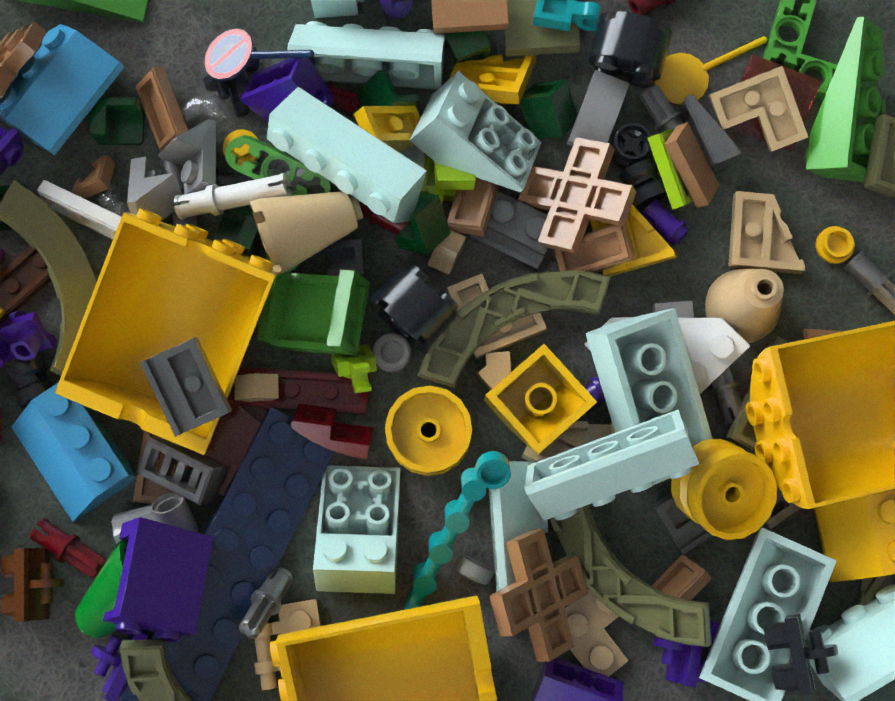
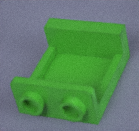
(315, 313)

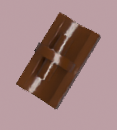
(31, 584)

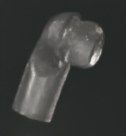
(204, 105)
(111, 200)

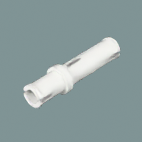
(217, 199)

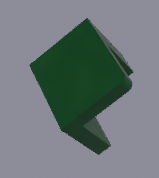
(468, 44)
(381, 92)
(549, 109)
(117, 121)
(240, 227)
(426, 228)

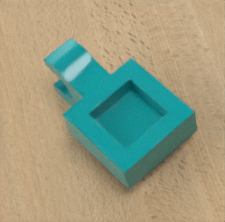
(560, 14)

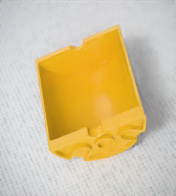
(153, 295)
(827, 415)
(390, 656)

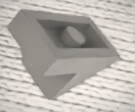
(196, 154)
(150, 190)

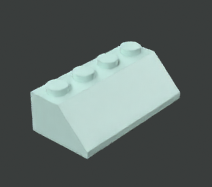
(358, 53)
(346, 155)
(648, 373)
(610, 466)
(511, 516)
(774, 583)
(864, 647)

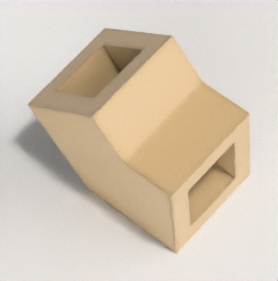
(447, 252)
(496, 369)
(256, 387)

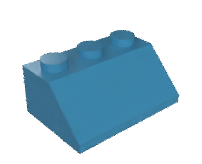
(58, 88)
(73, 452)

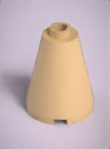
(303, 225)
(747, 301)

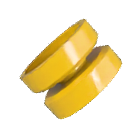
(420, 409)
(728, 490)

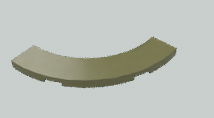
(63, 256)
(504, 305)
(624, 592)
(150, 671)

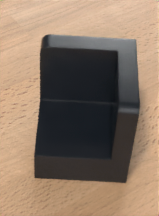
(345, 256)

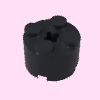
(630, 47)
(414, 307)

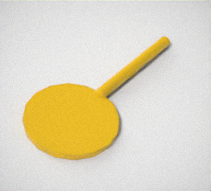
(688, 75)

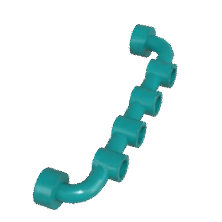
(490, 472)

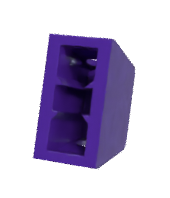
(275, 83)

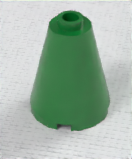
(102, 596)

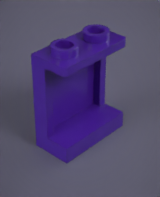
(161, 580)

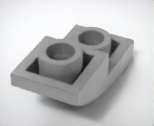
(599, 108)

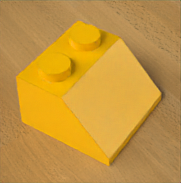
(539, 399)
(859, 536)

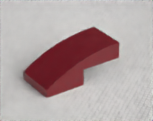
(320, 427)

